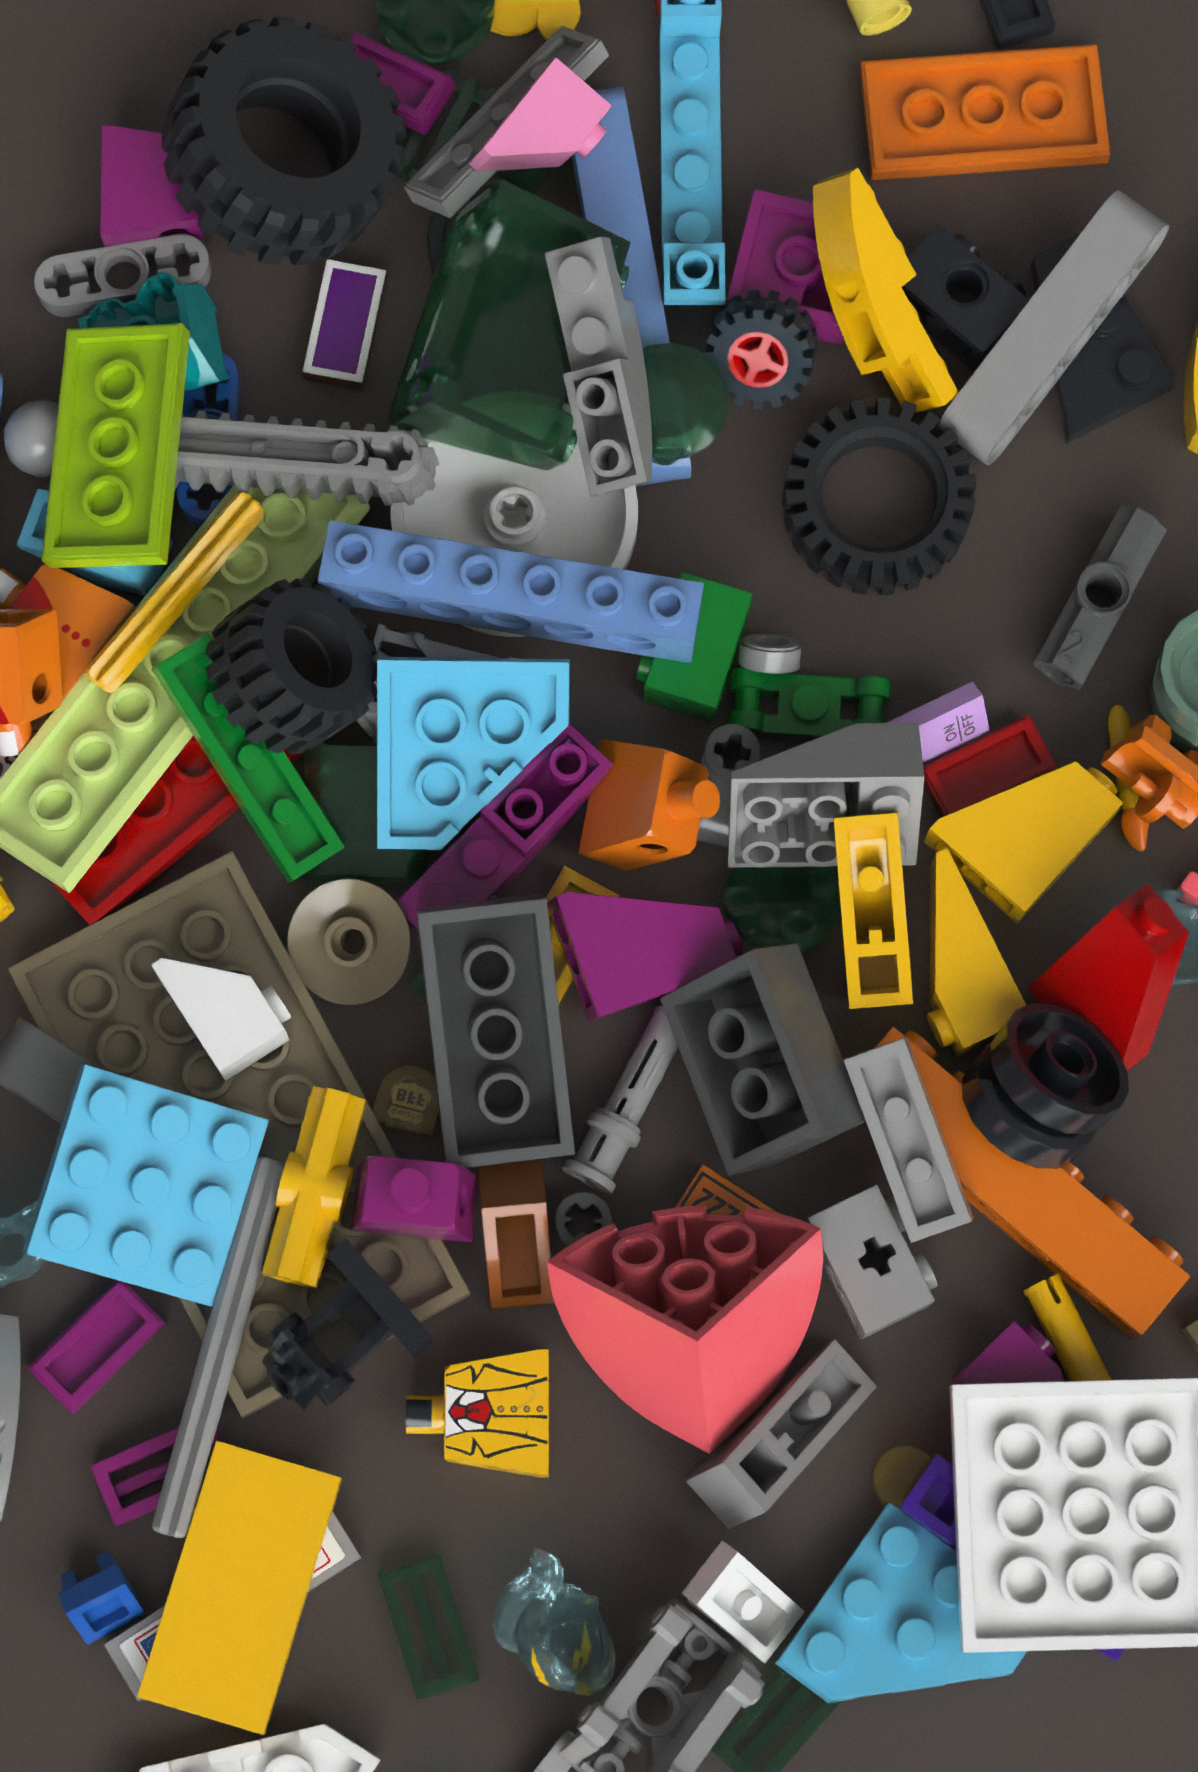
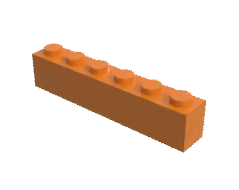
(1054, 1213)

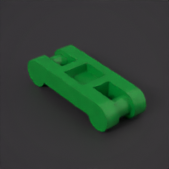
(806, 703)

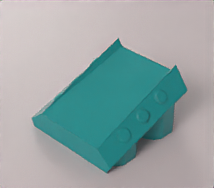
(168, 301)

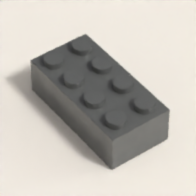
(495, 1031)

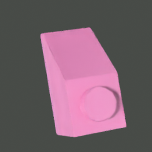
(546, 124)

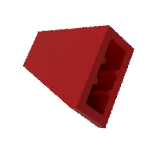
(1120, 973)

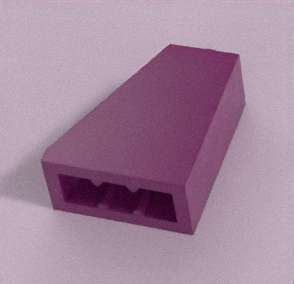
(637, 948)

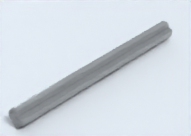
(218, 1352)

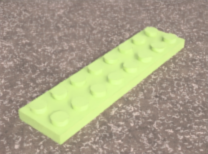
(110, 749)

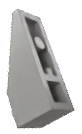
(781, 1437)

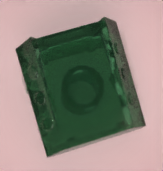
(346, 791)

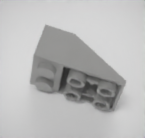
(789, 801)

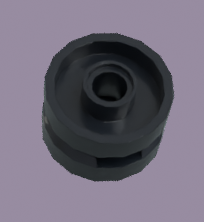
(1045, 1085)

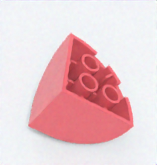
(691, 1312)

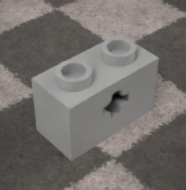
(868, 1298)

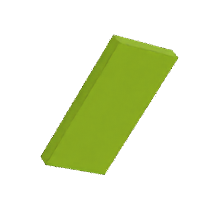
(116, 446)

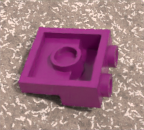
(783, 256)

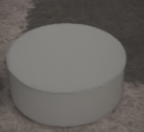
(769, 653)

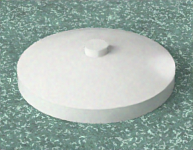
(522, 510)

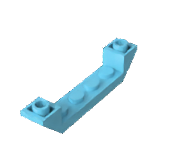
(691, 153)

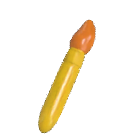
(1133, 827)

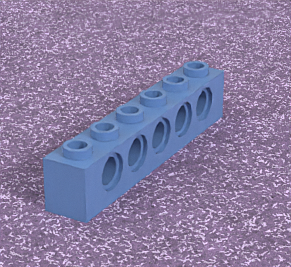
(512, 591)

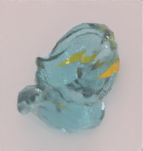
(555, 1628)

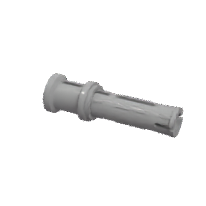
(615, 1126)

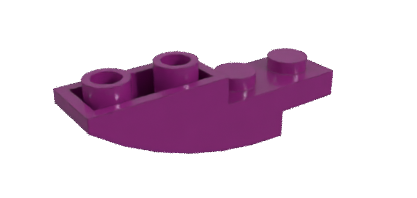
(512, 826)

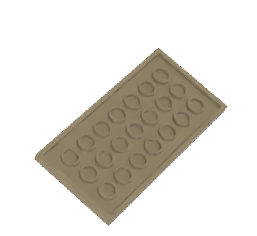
(114, 1011)

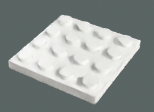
(1076, 1514)

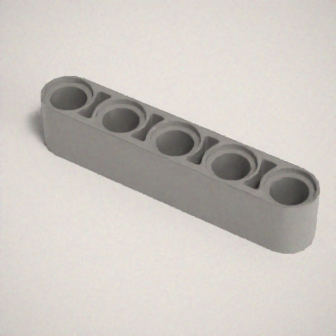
(1054, 326)

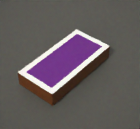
(344, 324)

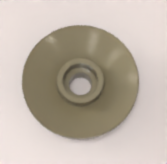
(320, 949)

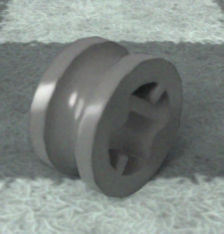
(584, 1202)

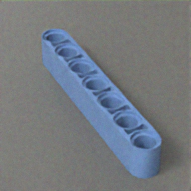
(614, 200)

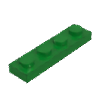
(258, 779)

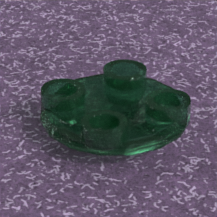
(435, 28)
(685, 401)
(783, 904)

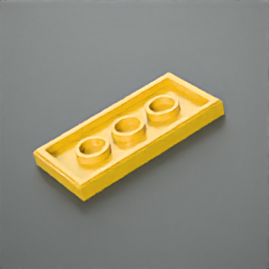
(240, 1587)

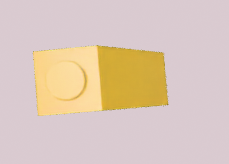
(1027, 835)

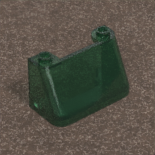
(491, 334)

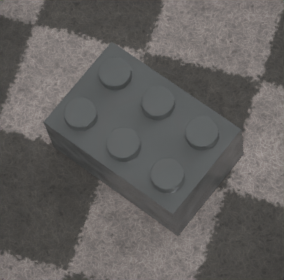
(762, 1058)

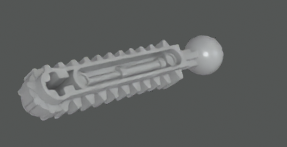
(263, 455)

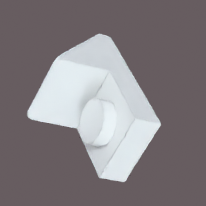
(742, 1602)

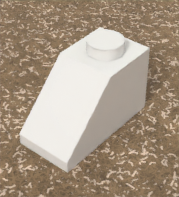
(226, 1013)

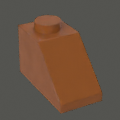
(515, 1233)

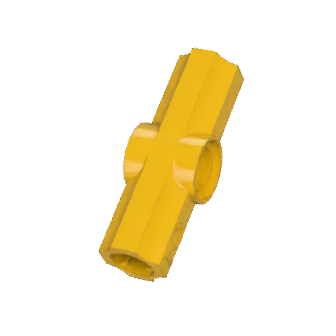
(314, 1187)

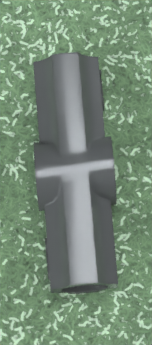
(1082, 626)

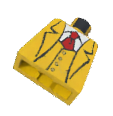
(491, 1413)

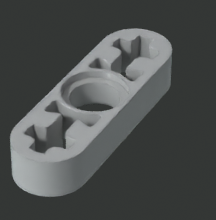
(75, 264)

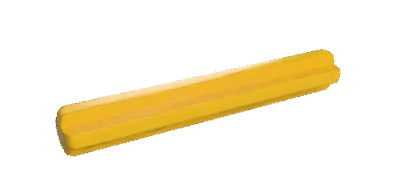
(175, 592)

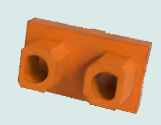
(1156, 772)

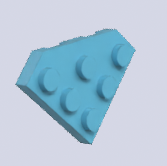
(457, 738)
(889, 1620)

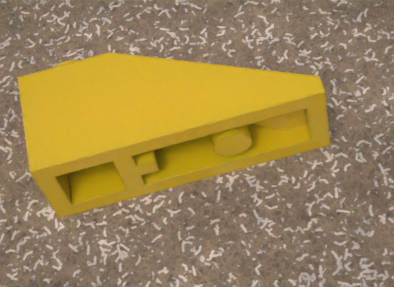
(873, 910)
(967, 975)

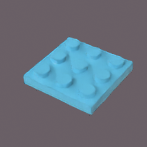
(145, 1185)

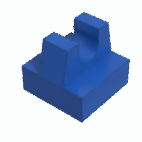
(101, 1601)

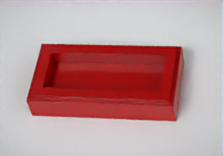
(987, 767)

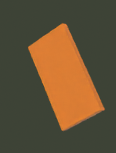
(984, 112)

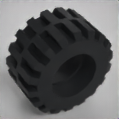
(292, 666)

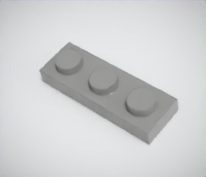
(908, 1139)

